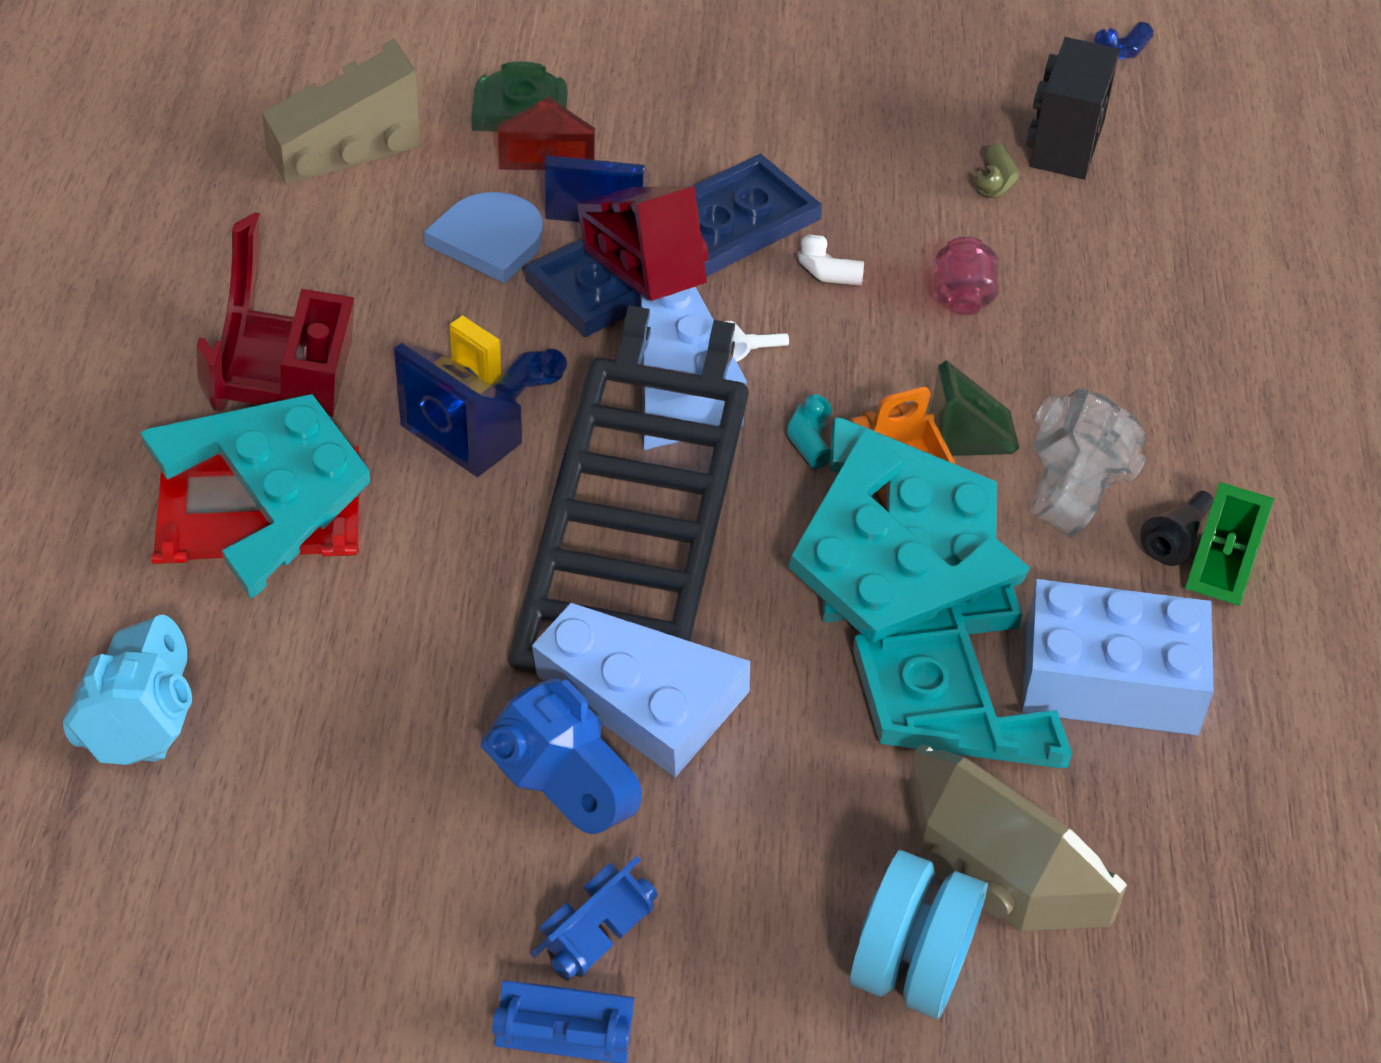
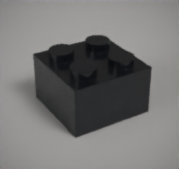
(1072, 107)

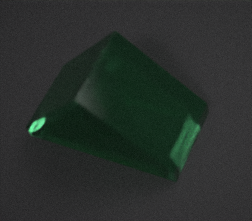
(970, 417)

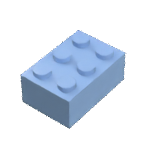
(1118, 657)

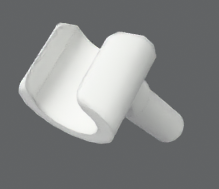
(745, 343)

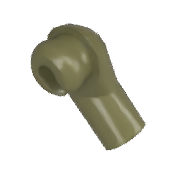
(1001, 173)

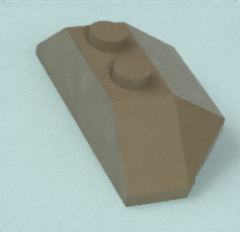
(1032, 862)

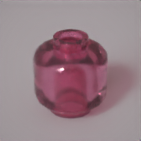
(965, 275)

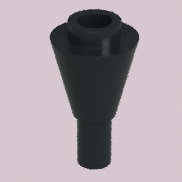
(1173, 533)

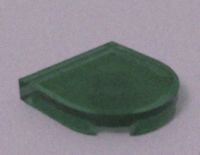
(512, 92)

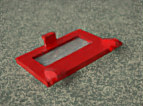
(211, 510)

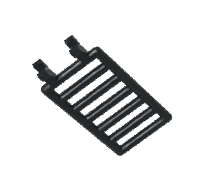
(577, 460)

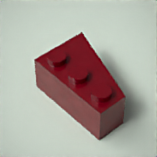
(647, 238)

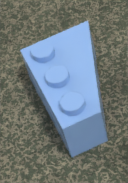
(680, 343)

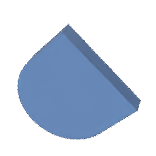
(489, 233)

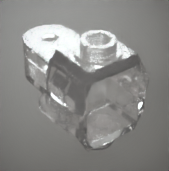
(1085, 449)

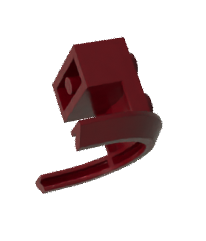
(270, 354)

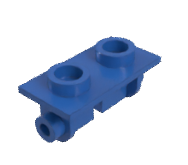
(575, 934)
(563, 1021)

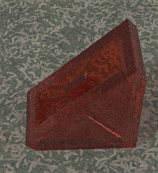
(543, 131)

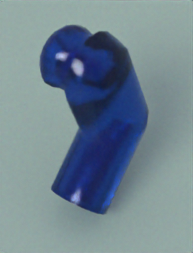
(1131, 44)
(532, 370)

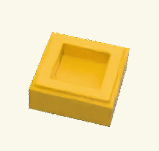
(475, 349)

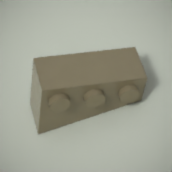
(348, 120)

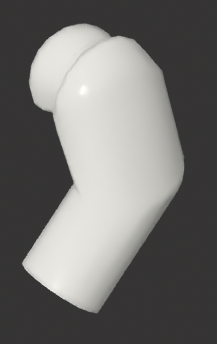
(824, 267)

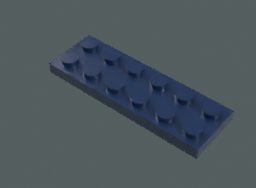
(737, 217)

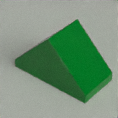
(1229, 543)

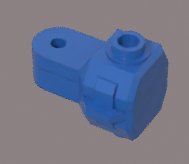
(553, 745)

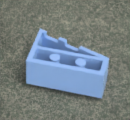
(643, 683)

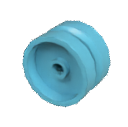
(909, 930)

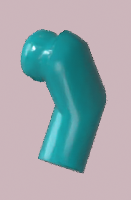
(806, 430)

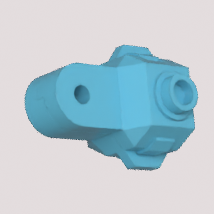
(133, 696)

